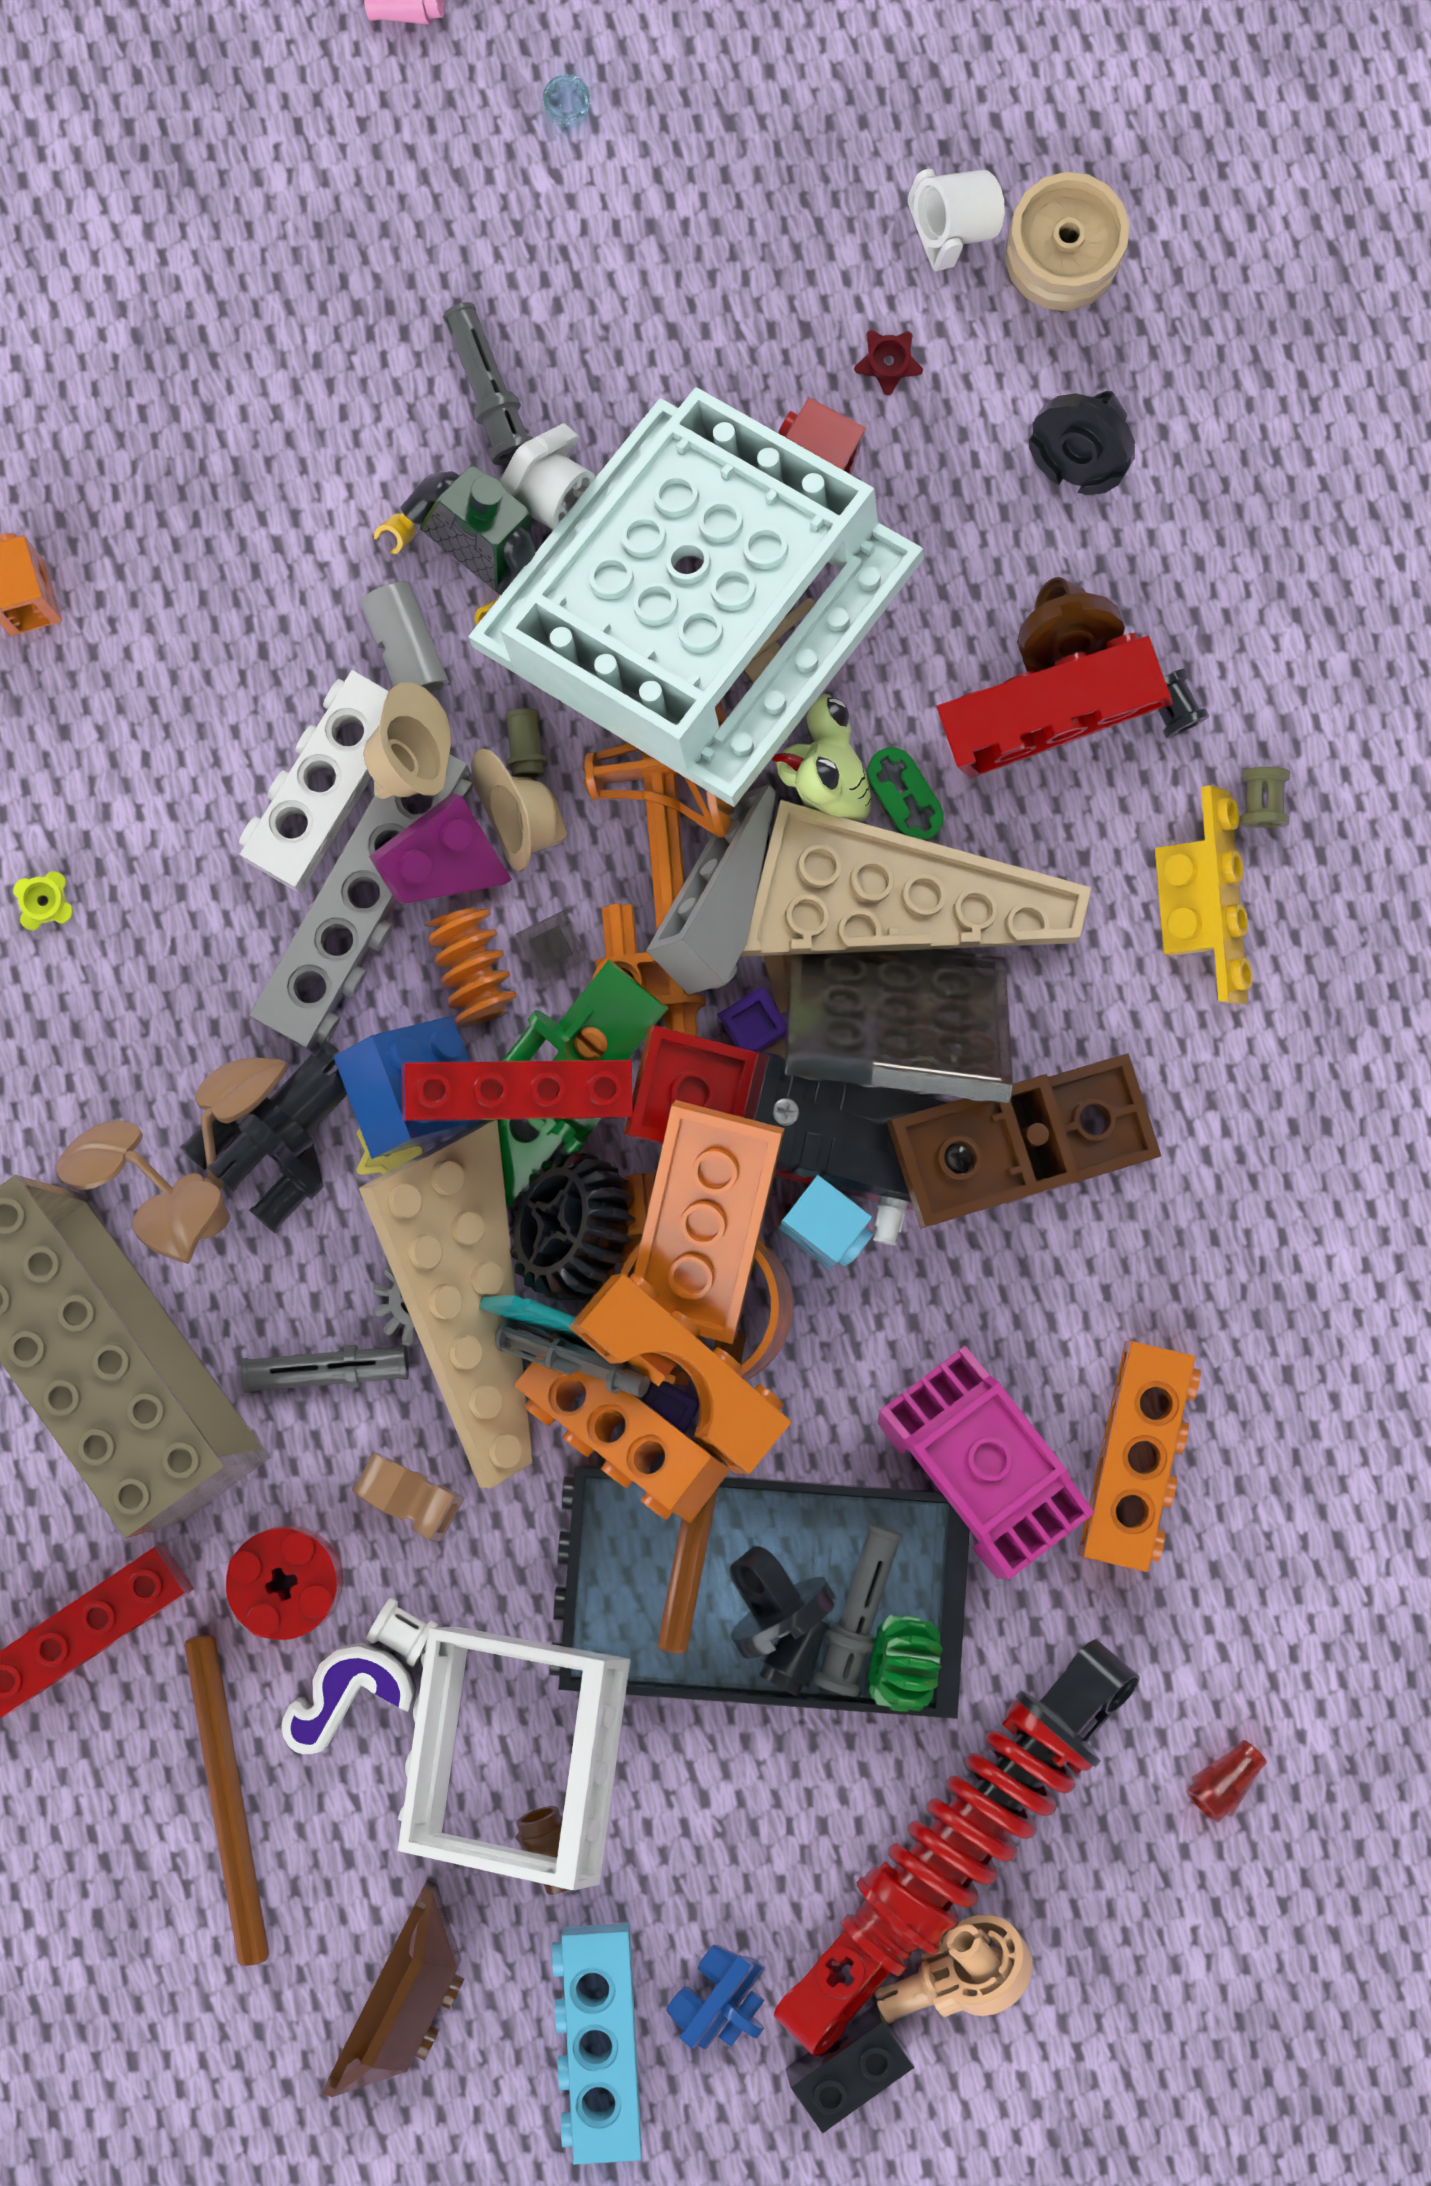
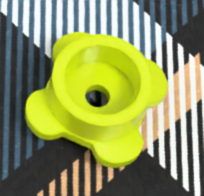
(28, 894)

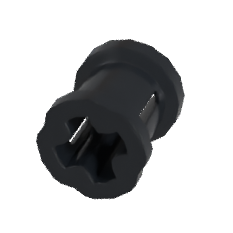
(1184, 712)

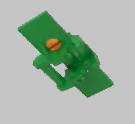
(601, 1025)

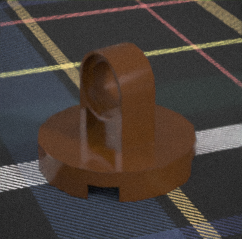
(1066, 625)

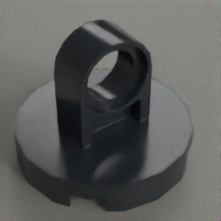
(1083, 441)
(775, 1602)

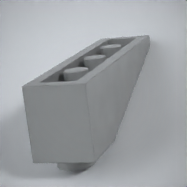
(716, 904)

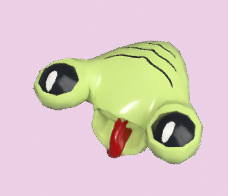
(828, 769)

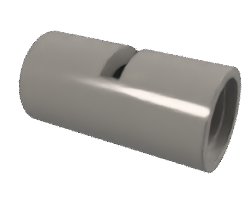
(402, 631)

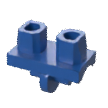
(705, 2019)

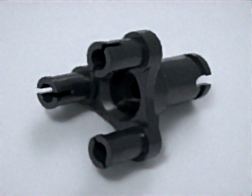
(281, 1131)

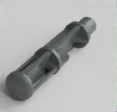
(569, 1358)

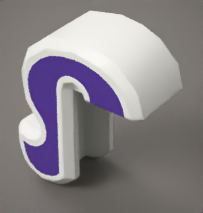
(335, 1685)

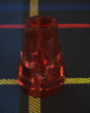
(1225, 1782)

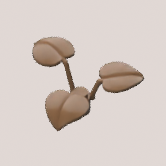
(194, 1206)

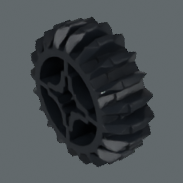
(571, 1226)

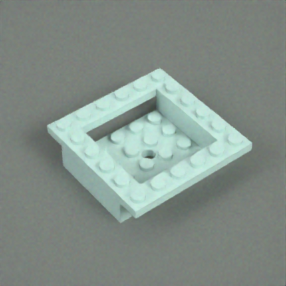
(656, 649)

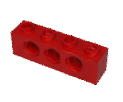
(516, 1090)
(89, 1626)

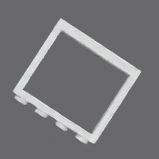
(590, 1769)

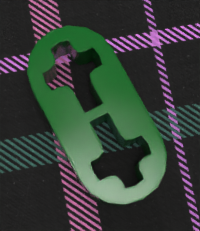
(915, 787)

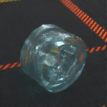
(552, 95)

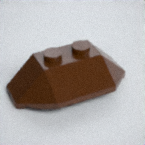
(403, 2000)

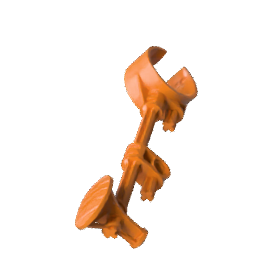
(621, 949)

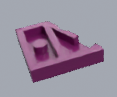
(439, 855)

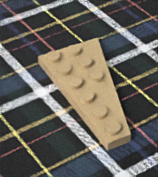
(871, 889)
(447, 1249)

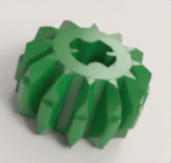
(904, 1663)

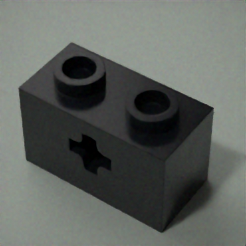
(851, 2071)

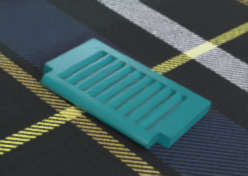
(534, 1315)

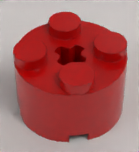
(272, 1612)

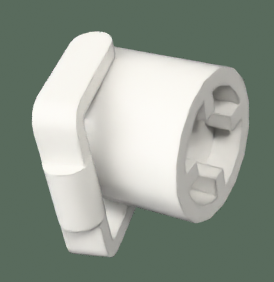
(955, 212)
(545, 476)

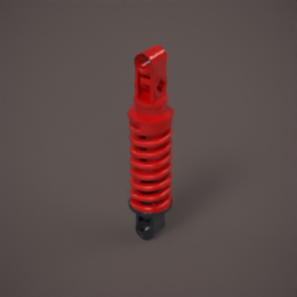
(915, 1900)

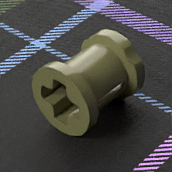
(1256, 780)

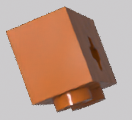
(25, 587)

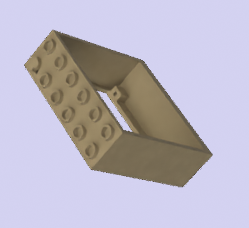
(111, 1365)

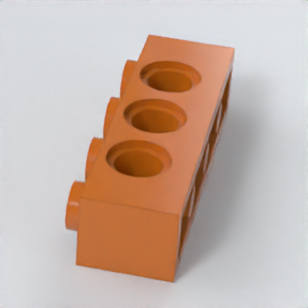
(688, 1470)
(1103, 1534)

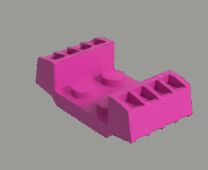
(986, 1462)

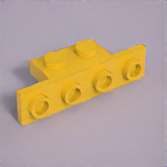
(1203, 898)

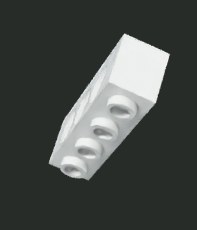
(298, 858)

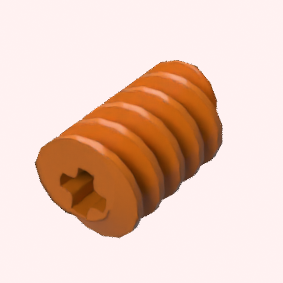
(471, 966)

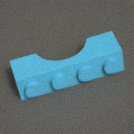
(827, 1225)

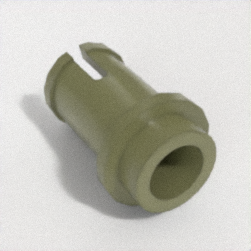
(525, 744)

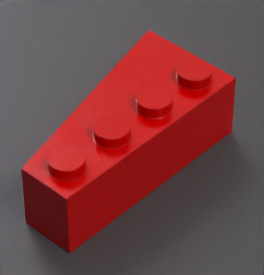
(1054, 705)

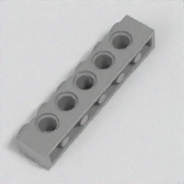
(333, 910)

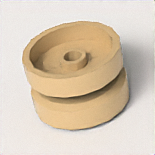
(1066, 241)

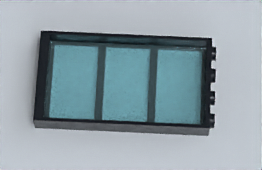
(625, 1556)

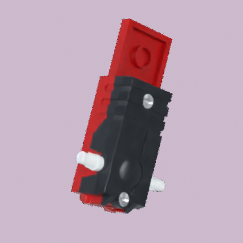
(828, 1124)

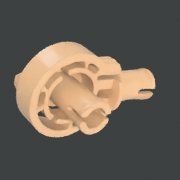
(965, 1973)

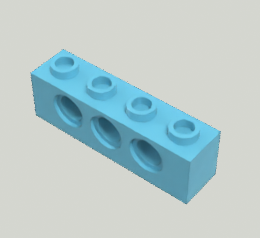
(616, 2132)

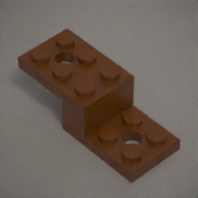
(1024, 1143)

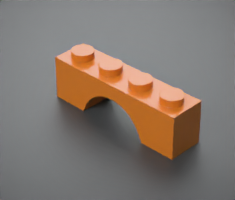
(734, 1417)

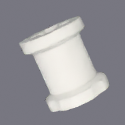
(400, 1631)

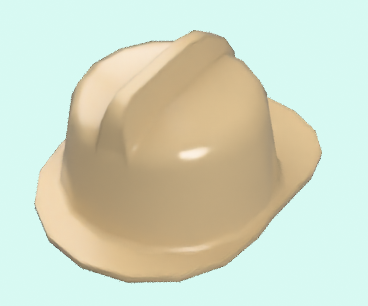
(410, 744)
(518, 808)

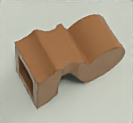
(408, 1495)

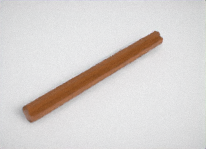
(690, 1556)
(226, 1800)

